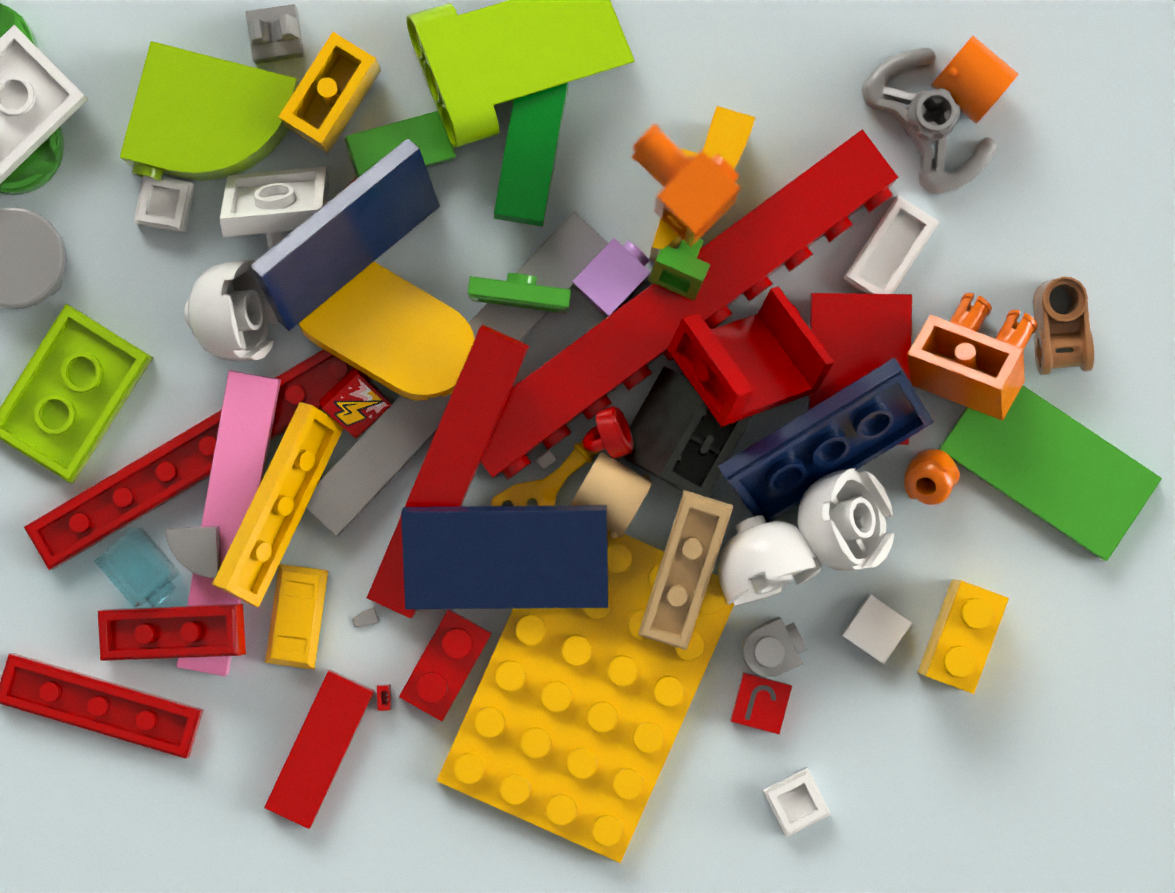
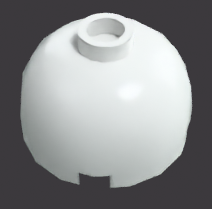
(230, 312)
(846, 520)
(764, 560)

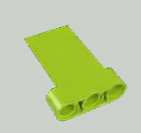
(508, 54)

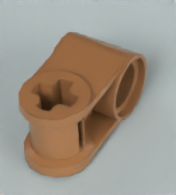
(1062, 330)

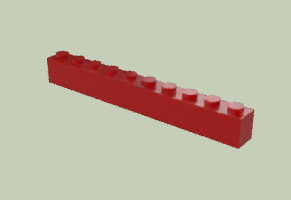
(642, 329)

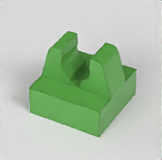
(680, 269)

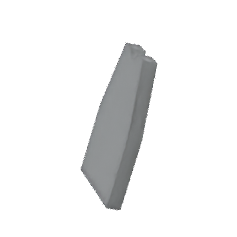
(366, 618)

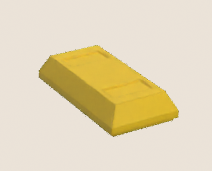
(296, 616)

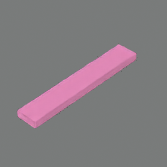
(233, 482)

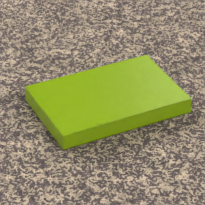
(70, 393)

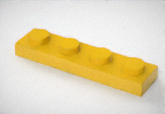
(278, 505)

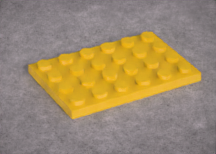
(583, 708)

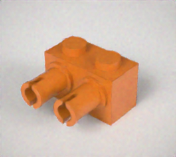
(694, 189)
(970, 366)

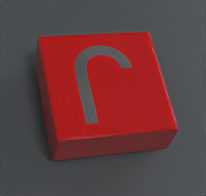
(761, 703)

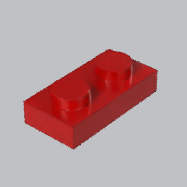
(445, 665)

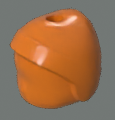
(931, 476)

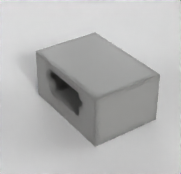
(546, 460)

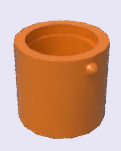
(975, 79)

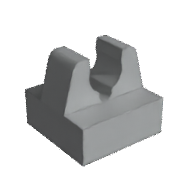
(274, 34)

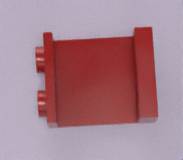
(751, 360)

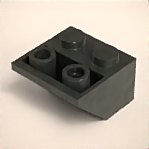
(680, 436)

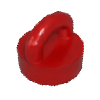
(610, 434)

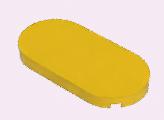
(393, 334)

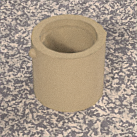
(616, 487)

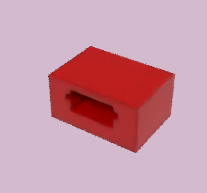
(384, 697)

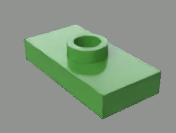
(520, 292)

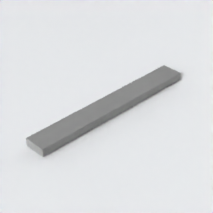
(411, 423)

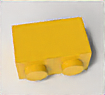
(330, 92)
(963, 635)

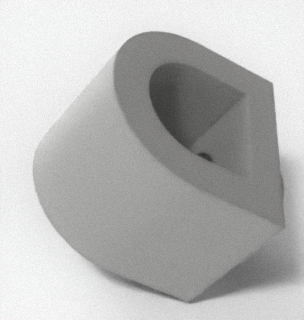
(772, 648)

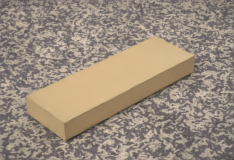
(685, 569)

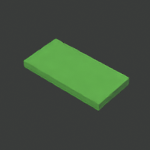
(1054, 470)

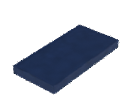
(346, 235)
(828, 438)
(505, 557)

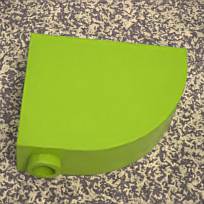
(203, 116)

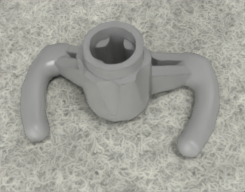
(926, 121)

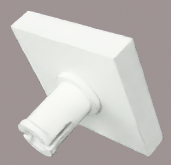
(272, 202)

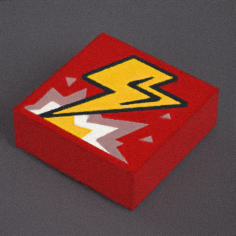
(355, 403)

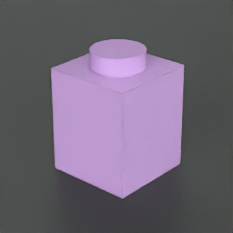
(613, 276)

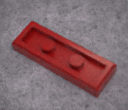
(171, 632)
(319, 749)

